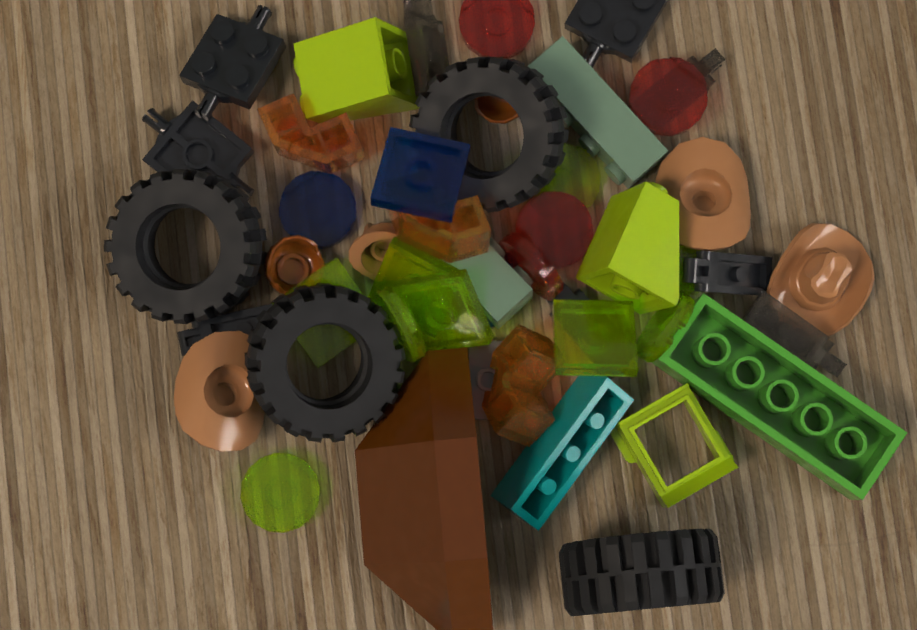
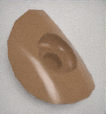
(710, 193)
(823, 277)
(214, 393)

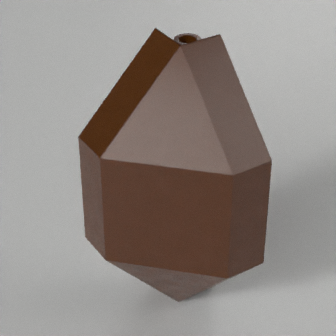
(426, 496)

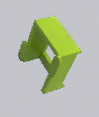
(634, 451)

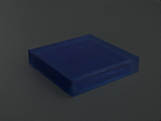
(420, 175)

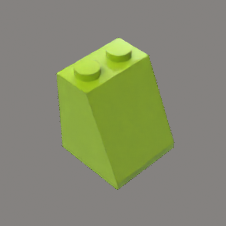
(356, 72)
(636, 249)

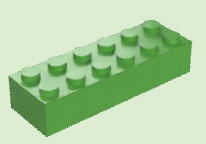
(781, 399)

